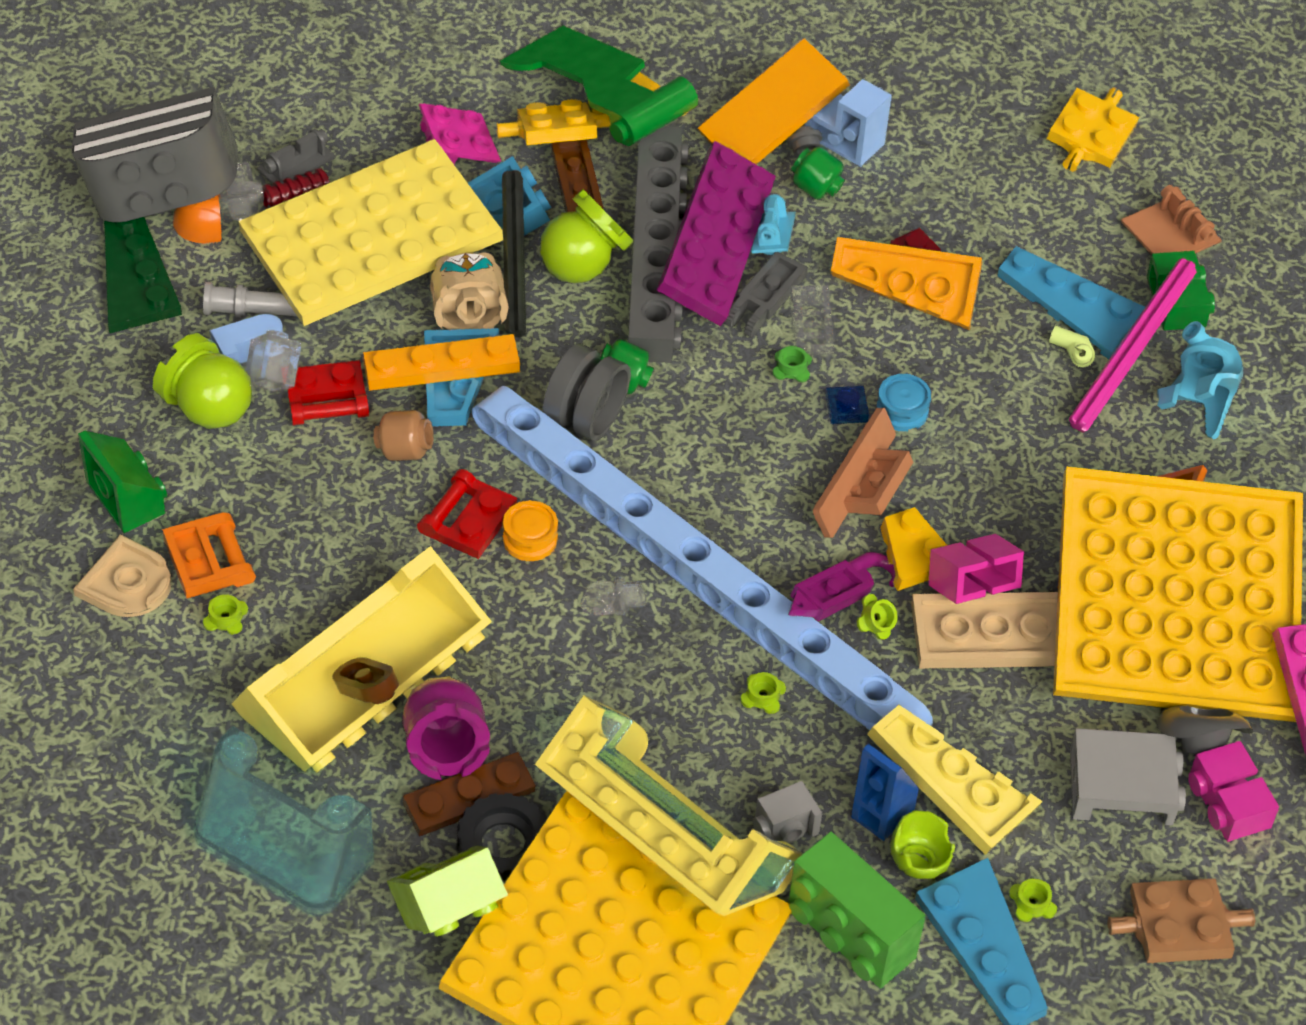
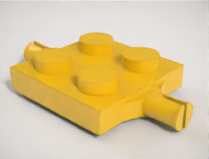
(554, 123)
(1092, 128)

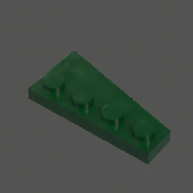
(136, 277)

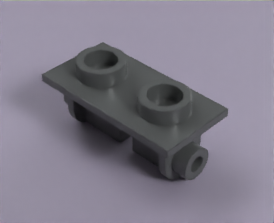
(305, 156)

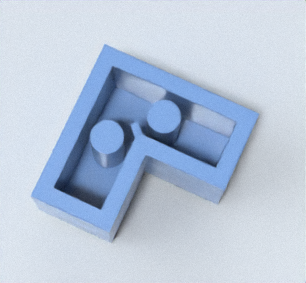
(854, 122)

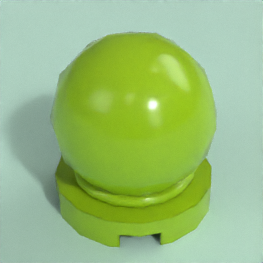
(580, 242)
(204, 383)

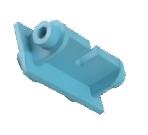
(774, 228)

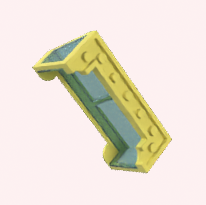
(601, 765)

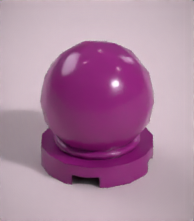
(445, 728)

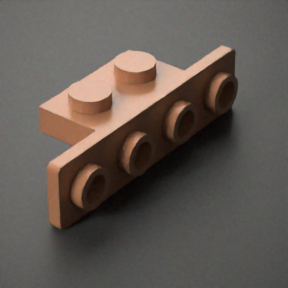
(865, 477)

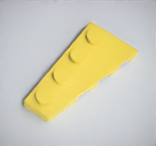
(963, 790)

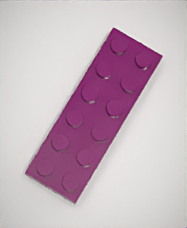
(716, 234)

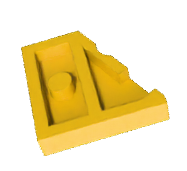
(909, 546)

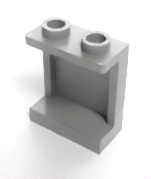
(1125, 773)

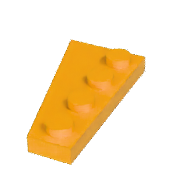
(916, 277)

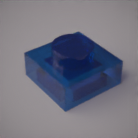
(847, 404)

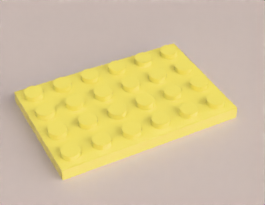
(369, 231)

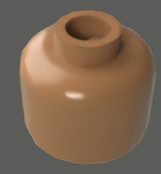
(404, 435)

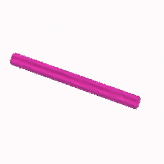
(1132, 345)

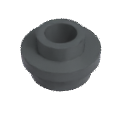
(804, 138)

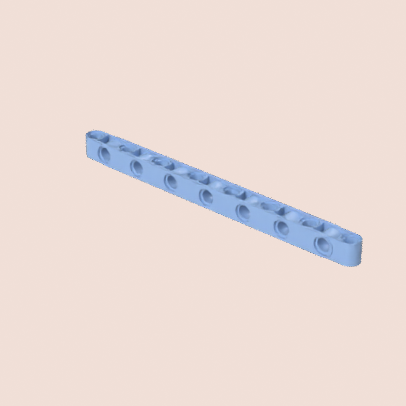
(693, 560)

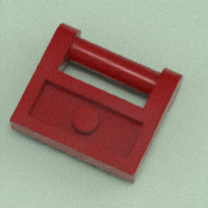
(328, 383)
(476, 523)

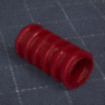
(290, 189)

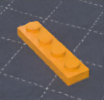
(441, 362)

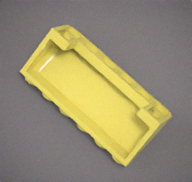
(405, 623)

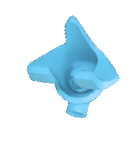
(1208, 376)

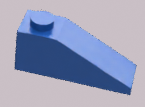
(882, 793)

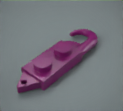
(837, 586)

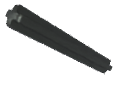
(514, 252)

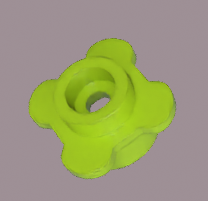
(225, 605)
(885, 613)
(763, 683)
(1036, 890)

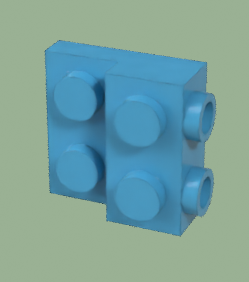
(489, 190)

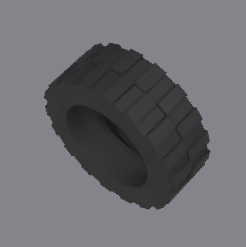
(500, 811)

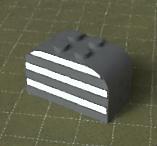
(156, 156)

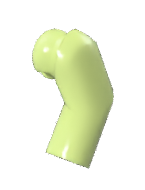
(1077, 346)

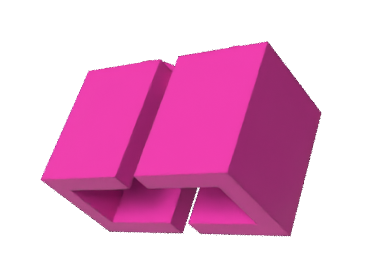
(980, 566)
(1234, 803)

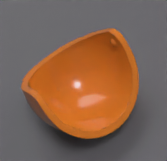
(199, 221)

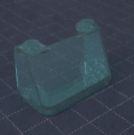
(276, 840)

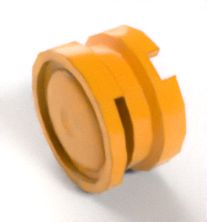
(530, 530)

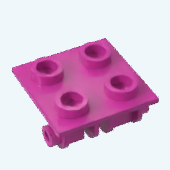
(458, 133)

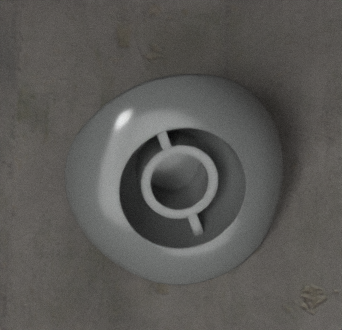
(1201, 728)

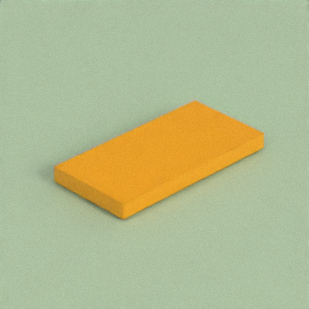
(776, 103)

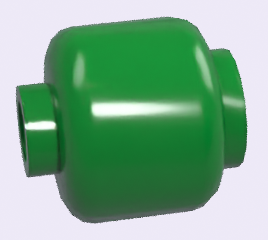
(818, 173)
(635, 358)

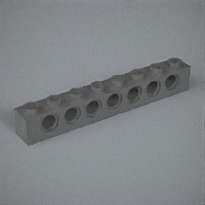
(654, 234)

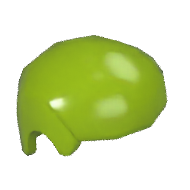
(921, 834)

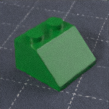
(121, 480)

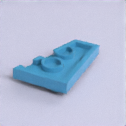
(452, 401)

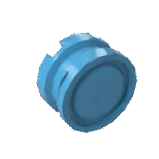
(905, 400)

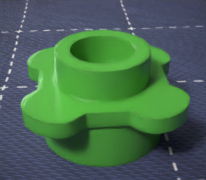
(792, 356)

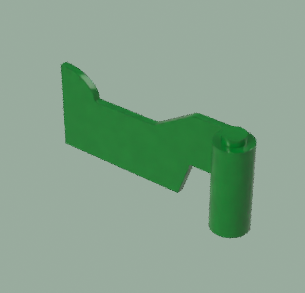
(607, 82)

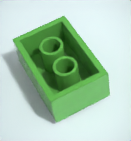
(855, 910)

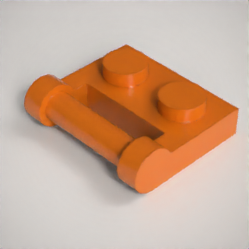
(196, 560)

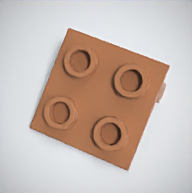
(1172, 225)

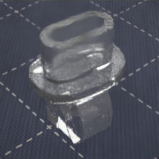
(613, 598)

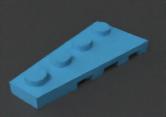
(1073, 299)
(984, 939)

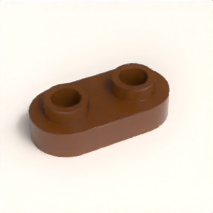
(366, 680)

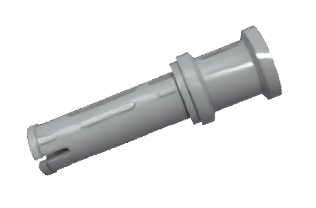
(242, 301)

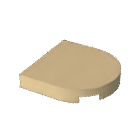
(126, 580)

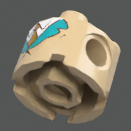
(468, 292)

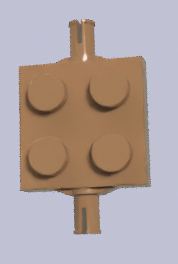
(1181, 921)

